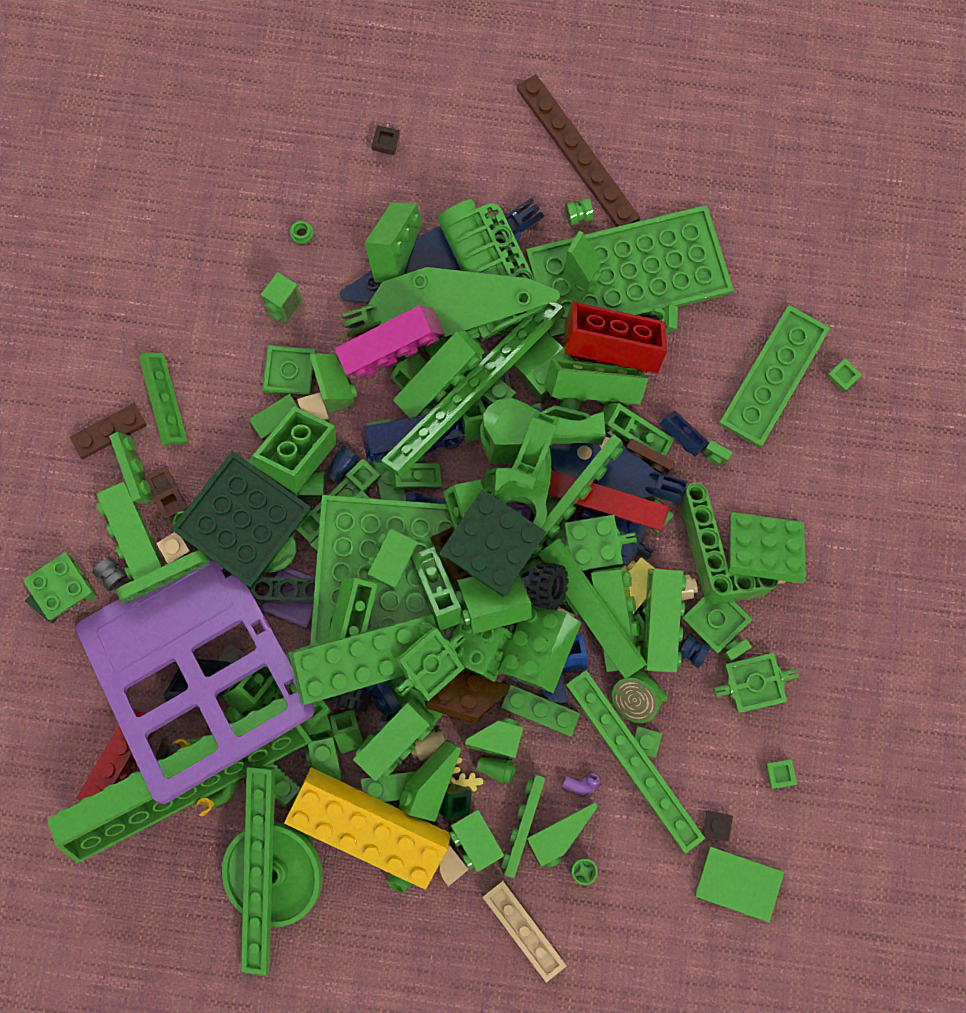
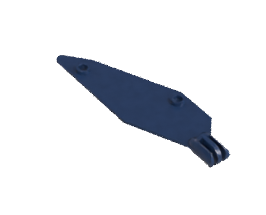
(434, 251)
(624, 474)

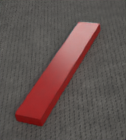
(612, 502)

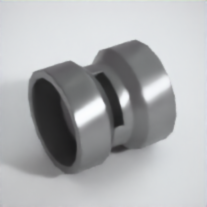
(110, 575)

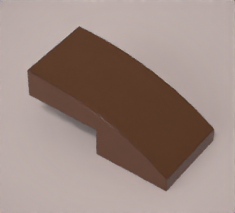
(165, 492)

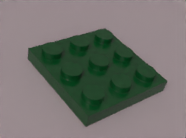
(492, 543)

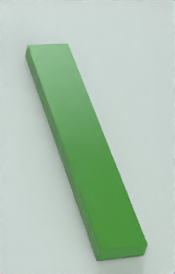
(595, 612)

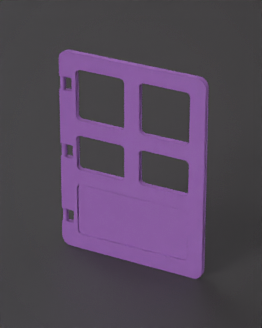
(166, 627)

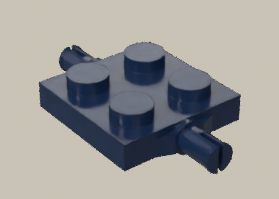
(625, 527)

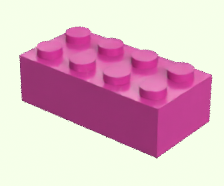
(390, 341)

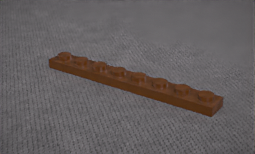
(577, 152)

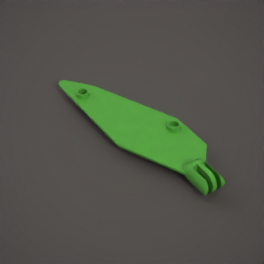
(458, 298)

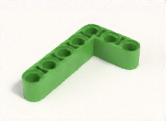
(714, 553)

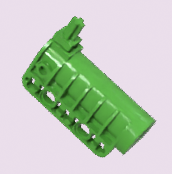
(478, 251)

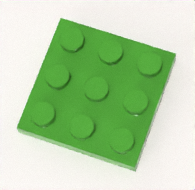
(767, 547)

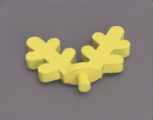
(471, 782)

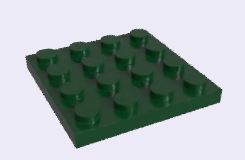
(241, 519)

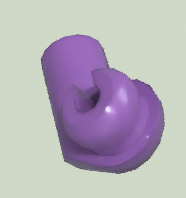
(584, 786)

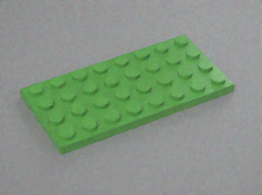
(642, 266)

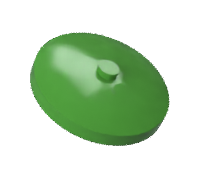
(295, 875)

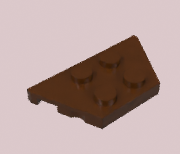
(467, 697)

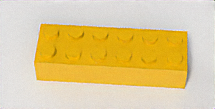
(368, 828)

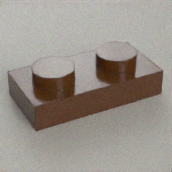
(658, 461)

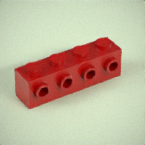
(112, 765)

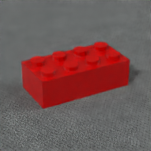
(615, 337)

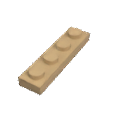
(524, 931)

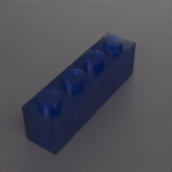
(383, 437)

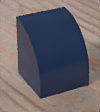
(559, 695)

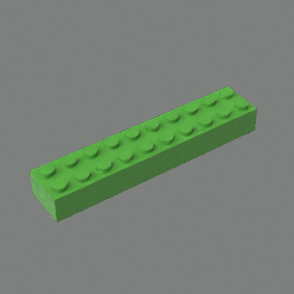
(129, 807)

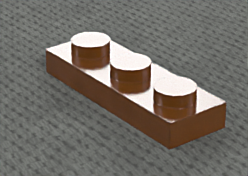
(97, 435)

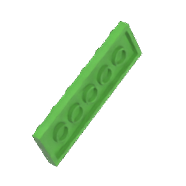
(774, 376)
(355, 660)

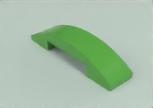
(358, 478)

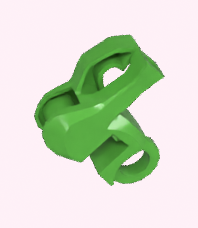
(503, 435)

